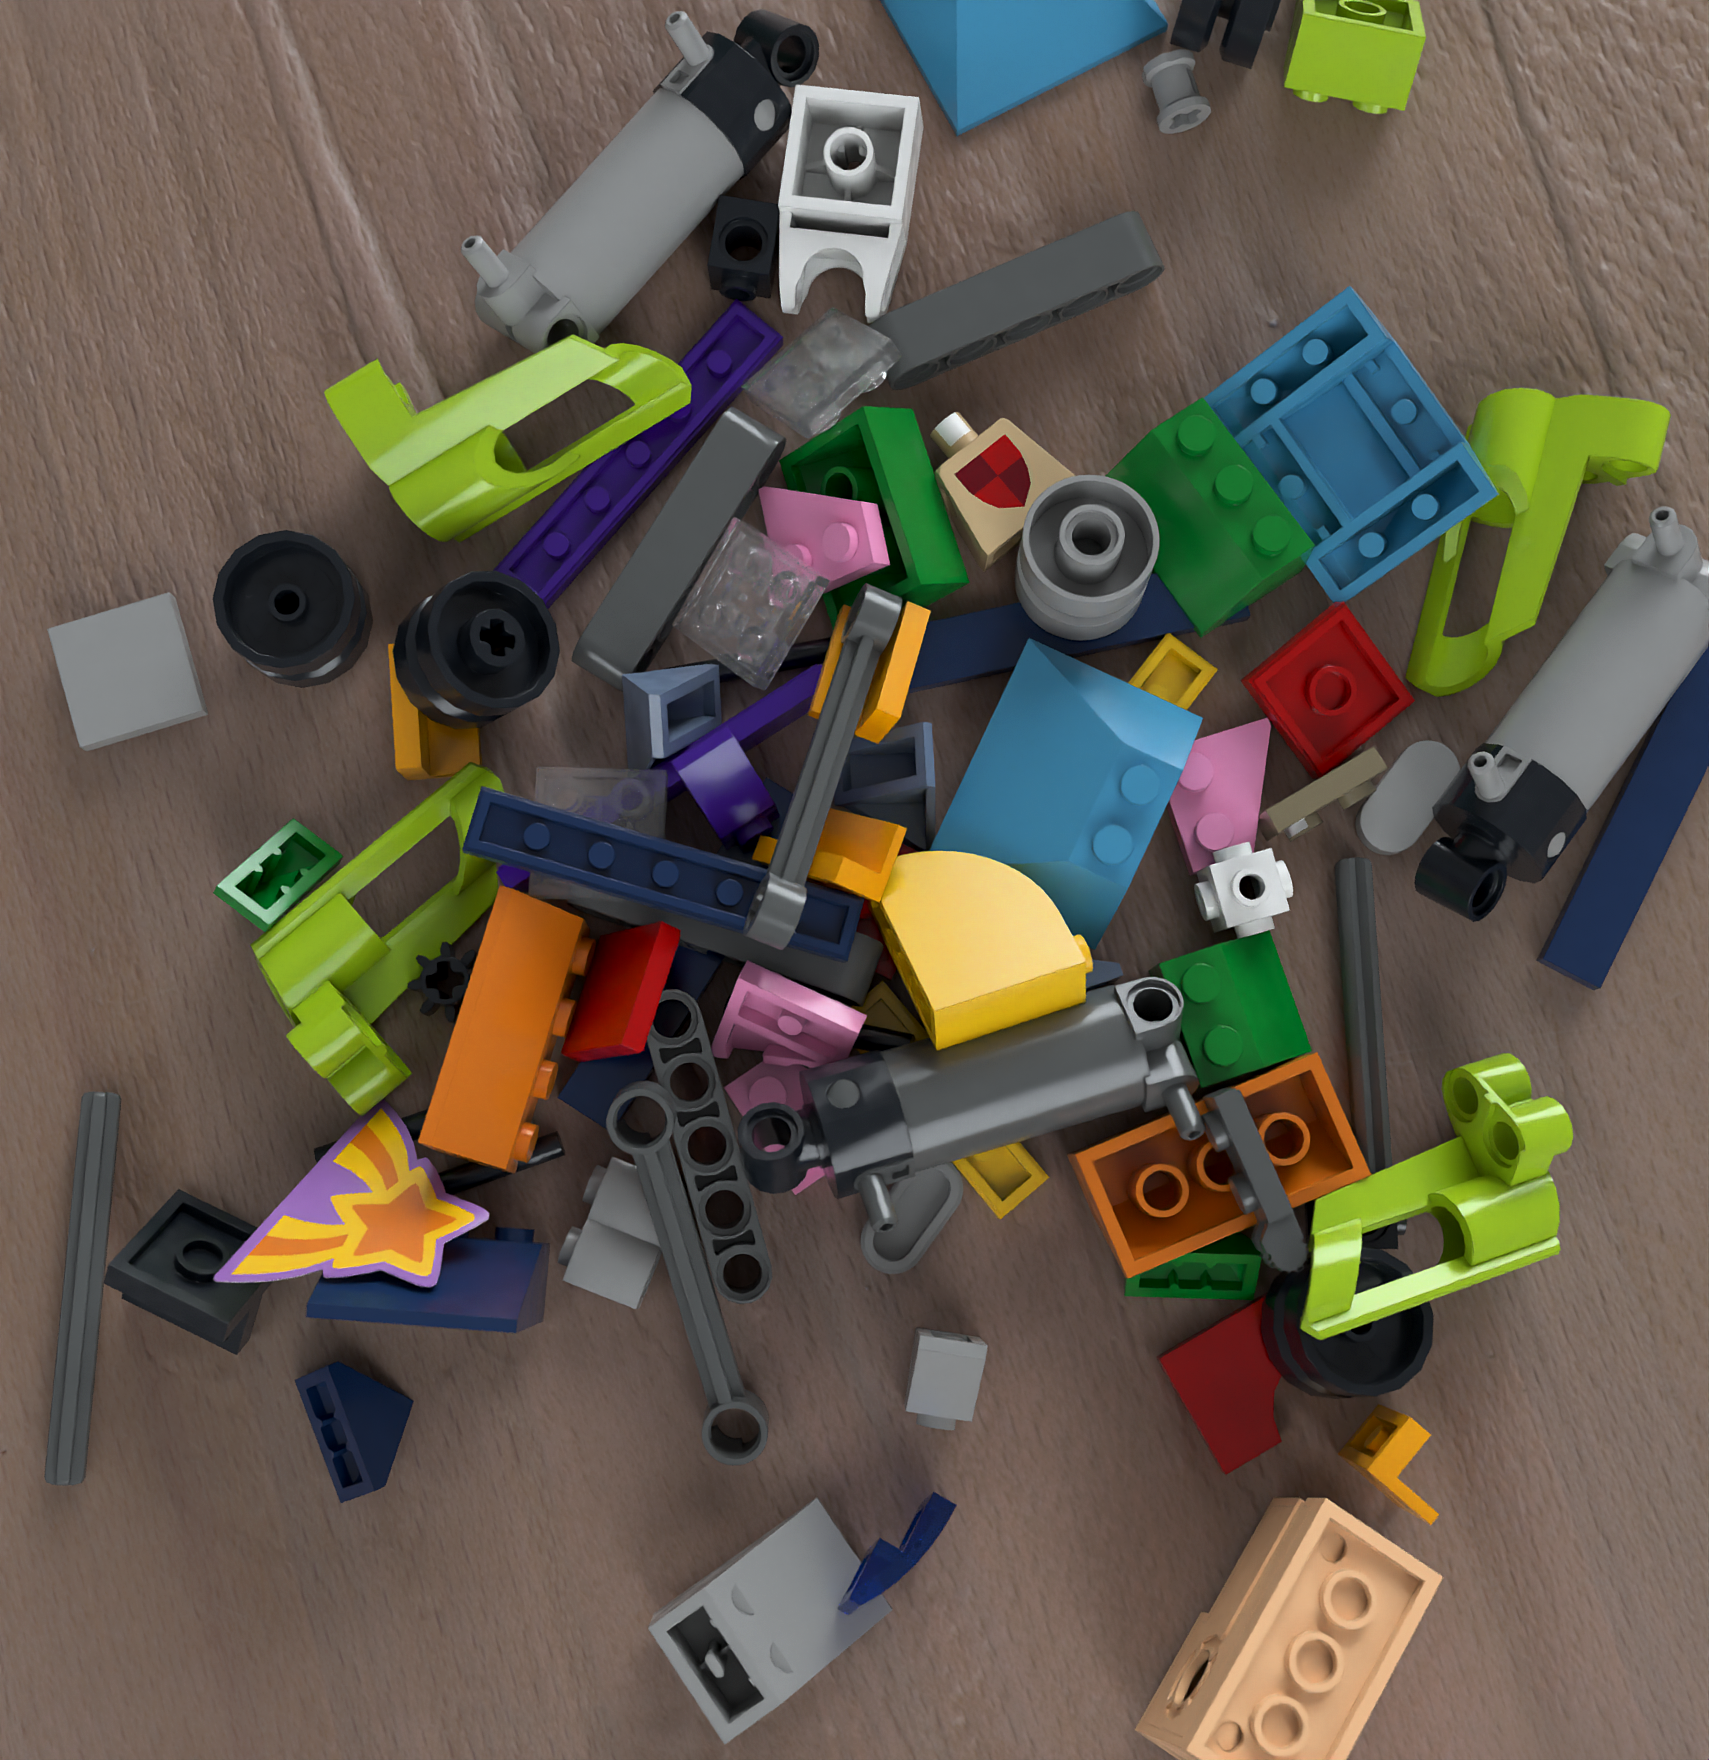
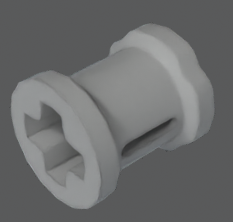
(1176, 91)

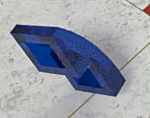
(887, 1564)

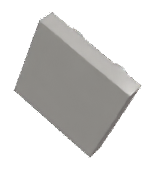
(127, 671)

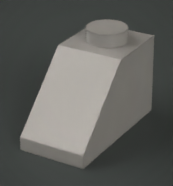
(944, 1377)

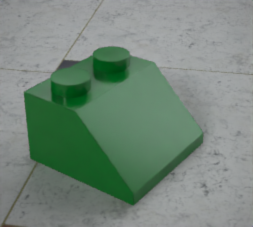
(1235, 1008)

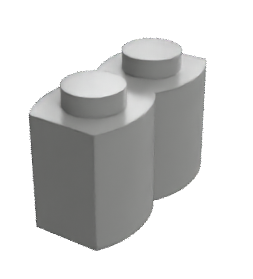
(618, 1243)

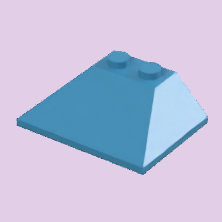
(1005, 52)
(1352, 444)
(1070, 783)

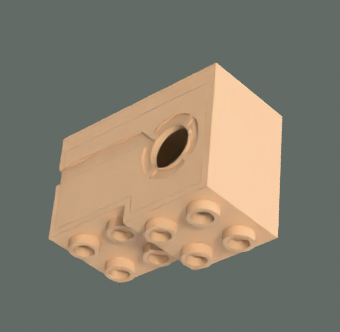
(1292, 1642)

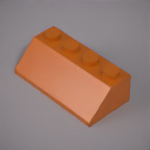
(508, 1032)
(1174, 1195)

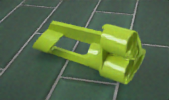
(1537, 458)
(454, 462)
(341, 976)
(1482, 1188)

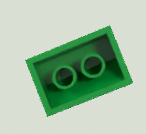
(884, 461)
(1216, 517)

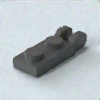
(1256, 1181)

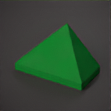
(278, 875)
(1215, 1271)

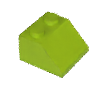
(1355, 51)

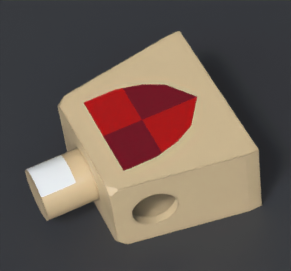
(991, 483)

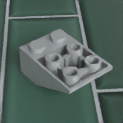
(765, 1620)

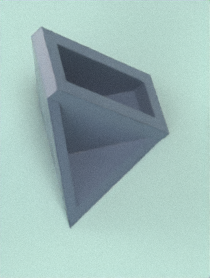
(668, 711)
(893, 782)

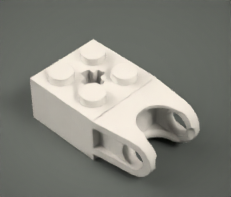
(842, 214)

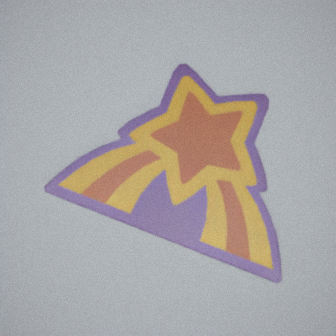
(360, 1213)

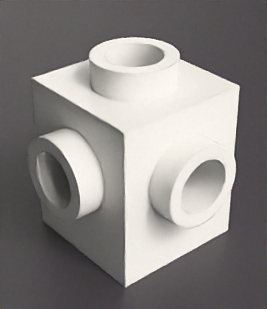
(1220, 895)

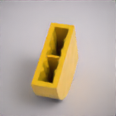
(977, 945)

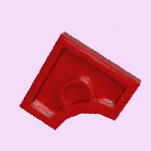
(1228, 1386)

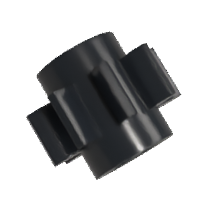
(437, 970)

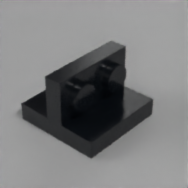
(173, 1269)

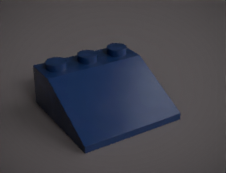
(479, 1287)

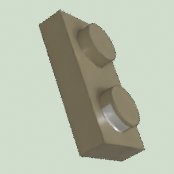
(1346, 784)

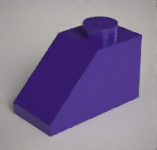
(727, 790)

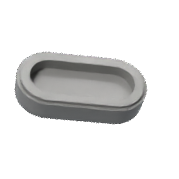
(1404, 797)
(922, 1210)

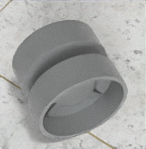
(1085, 557)

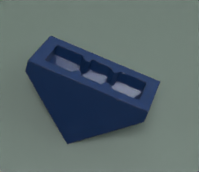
(354, 1425)

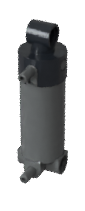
(920, 1107)

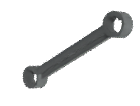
(782, 890)
(689, 1276)

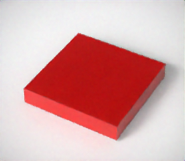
(1327, 690)
(622, 992)

